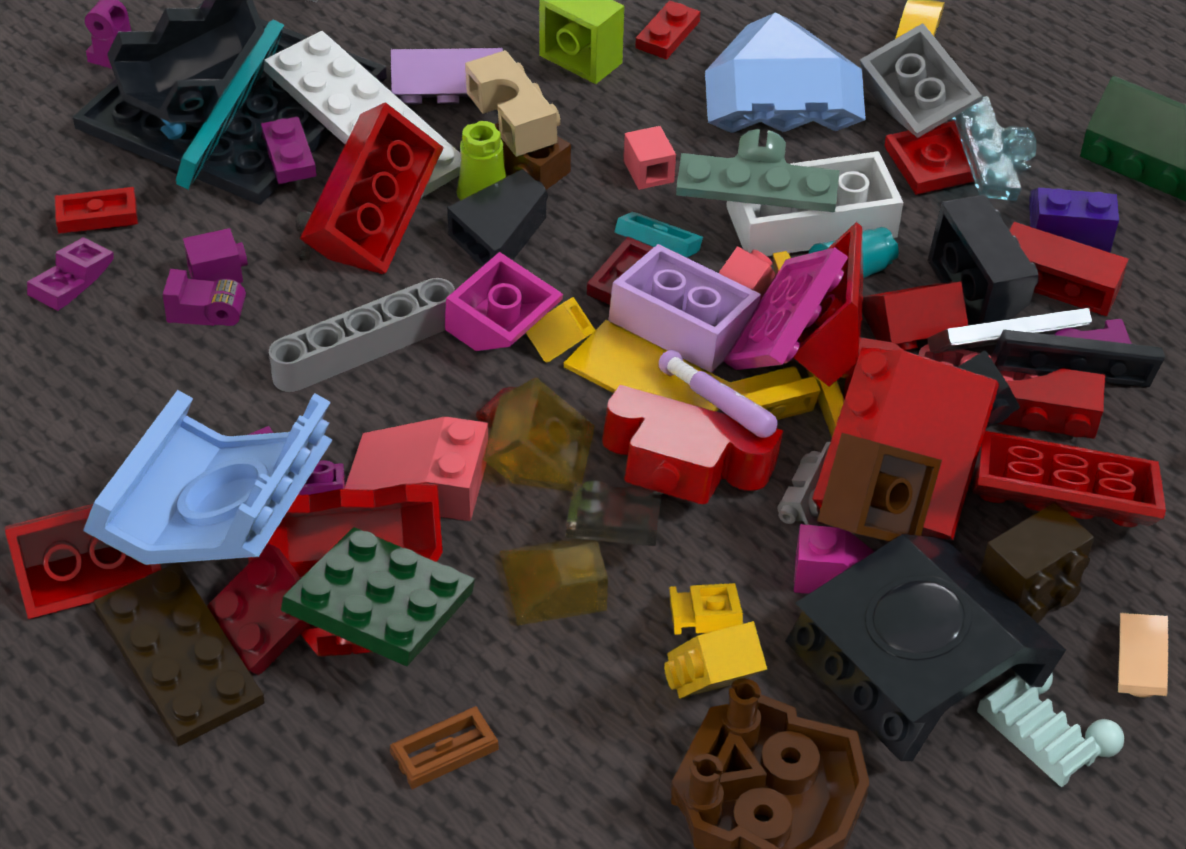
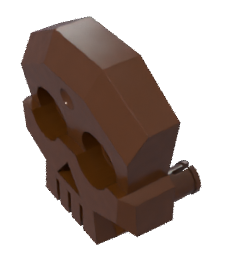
(807, 801)

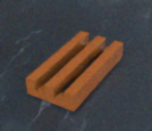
(447, 753)

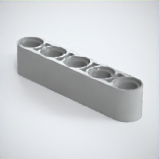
(359, 335)

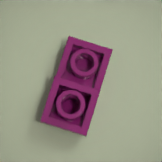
(324, 478)

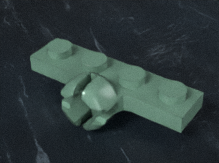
(758, 177)

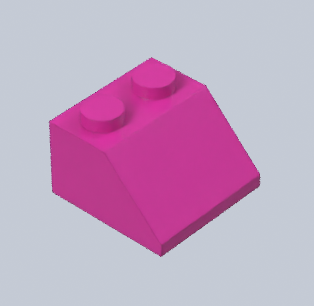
(498, 305)

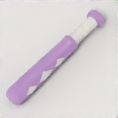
(732, 403)

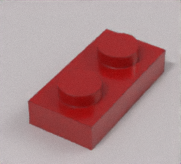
(667, 29)
(96, 210)

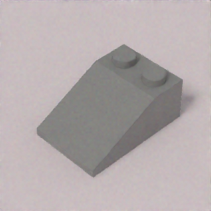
(918, 81)

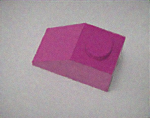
(824, 554)

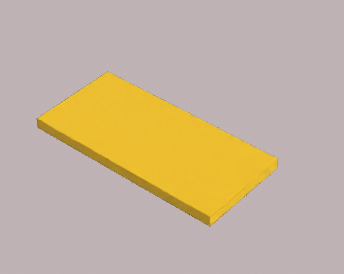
(619, 357)

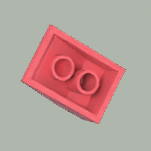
(426, 452)

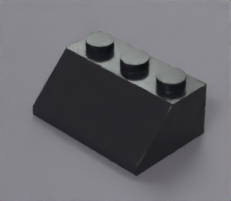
(983, 255)

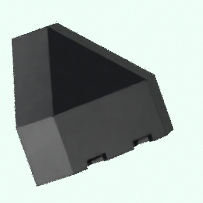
(187, 59)

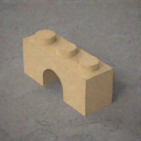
(523, 113)

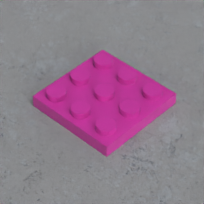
(786, 310)

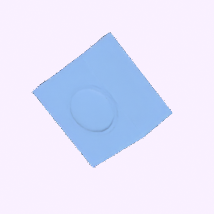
(203, 492)

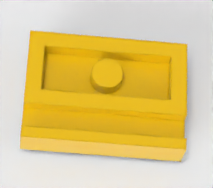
(706, 608)

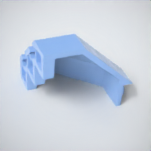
(783, 79)

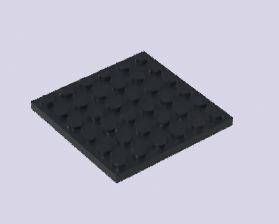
(240, 158)

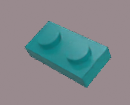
(656, 232)

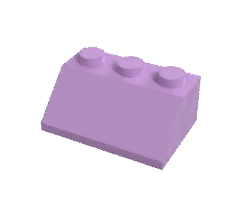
(432, 73)
(682, 306)

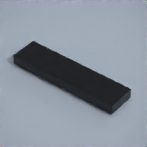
(1048, 353)

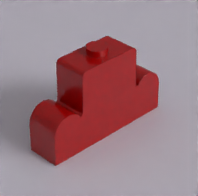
(685, 446)

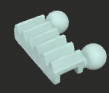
(1044, 735)

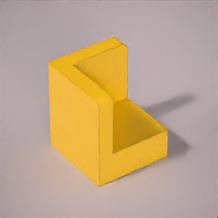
(560, 330)

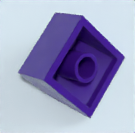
(1076, 215)

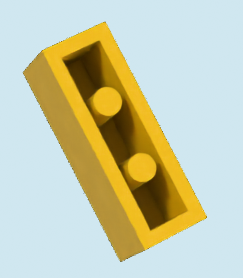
(715, 660)

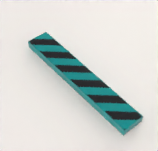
(228, 106)

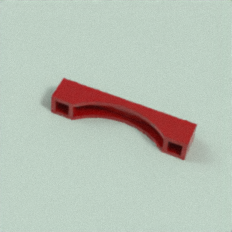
(1057, 402)

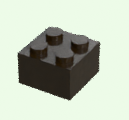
(1040, 561)

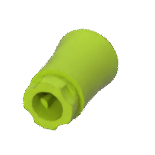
(480, 158)

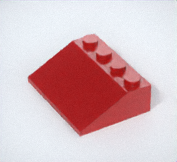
(923, 410)
(1074, 477)

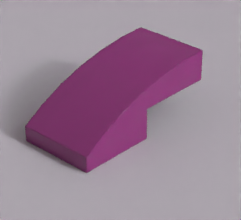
(74, 271)

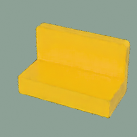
(780, 392)

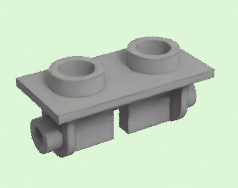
(797, 500)

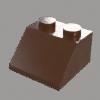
(878, 489)

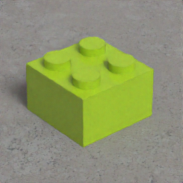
(582, 36)

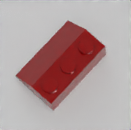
(64, 565)

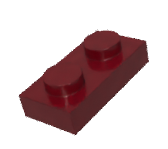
(618, 263)

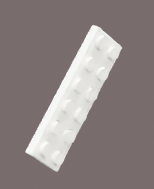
(341, 89)

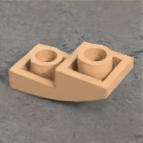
(1143, 655)

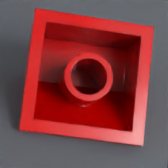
(915, 312)

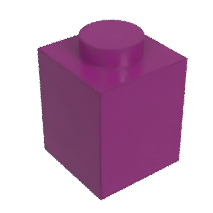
(215, 256)

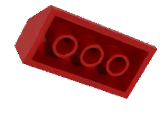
(372, 190)
(833, 341)

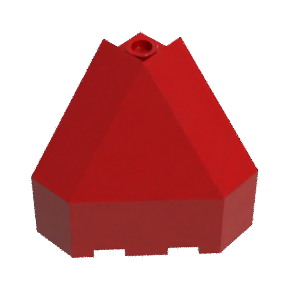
(317, 522)

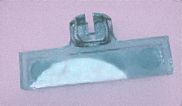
(994, 151)

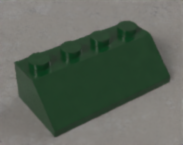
(1139, 137)

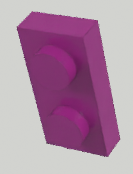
(288, 150)

